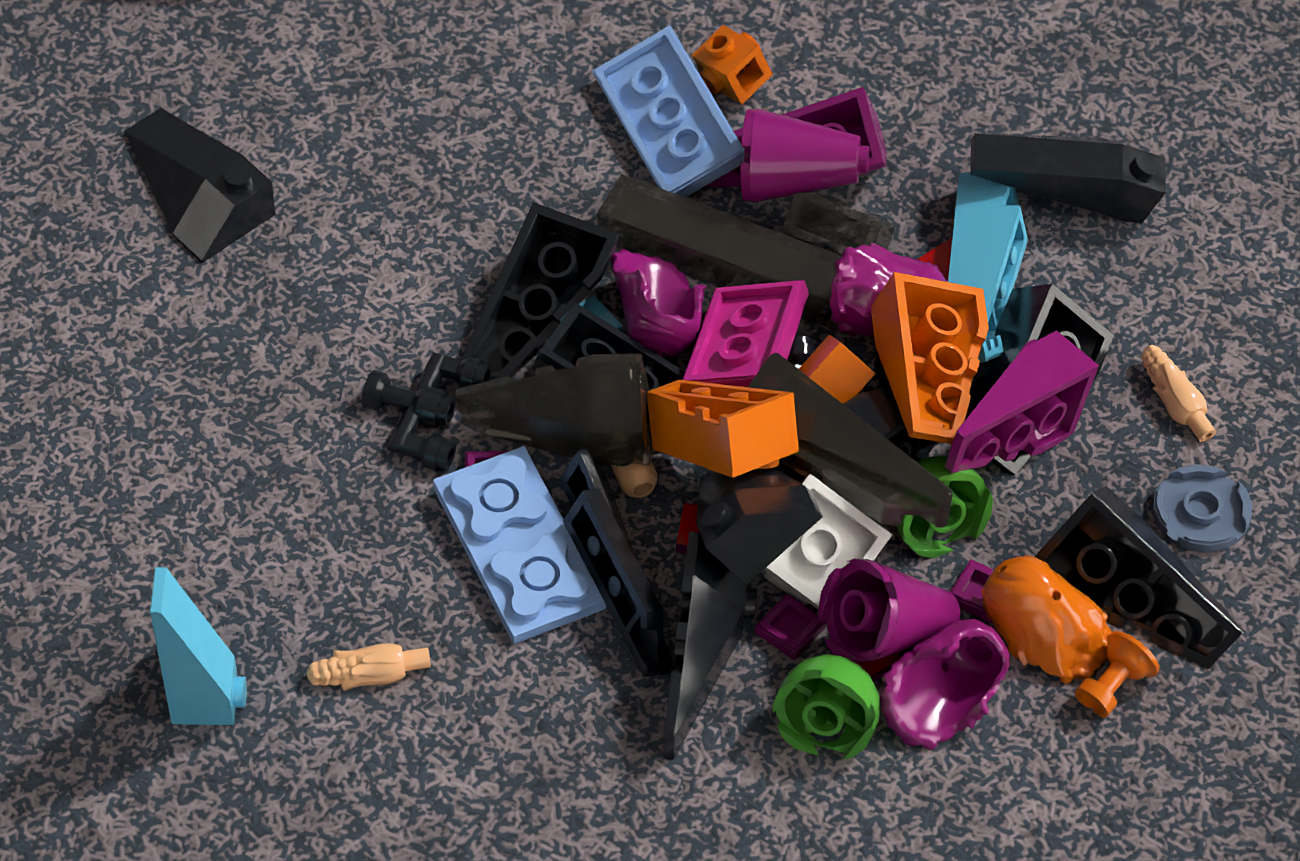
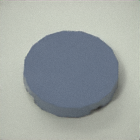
(1199, 523)

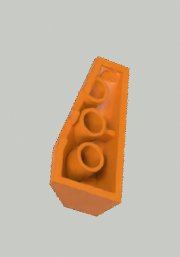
(930, 350)

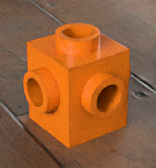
(728, 56)

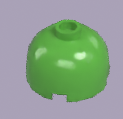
(968, 512)
(823, 696)

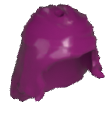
(861, 277)
(657, 303)
(944, 683)

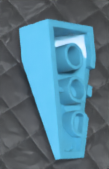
(193, 659)

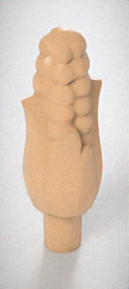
(1177, 393)
(367, 666)

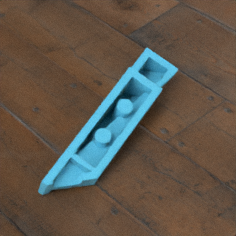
(987, 241)

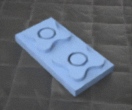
(670, 114)
(518, 544)

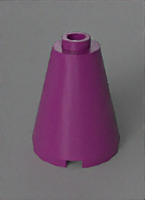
(796, 157)
(881, 610)

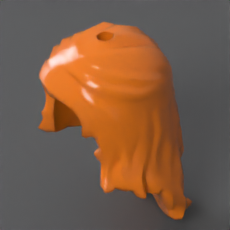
(1046, 619)

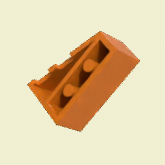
(723, 425)

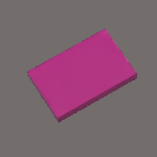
(744, 329)

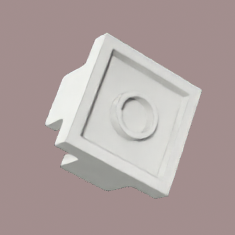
(827, 545)

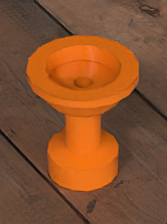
(1127, 660)

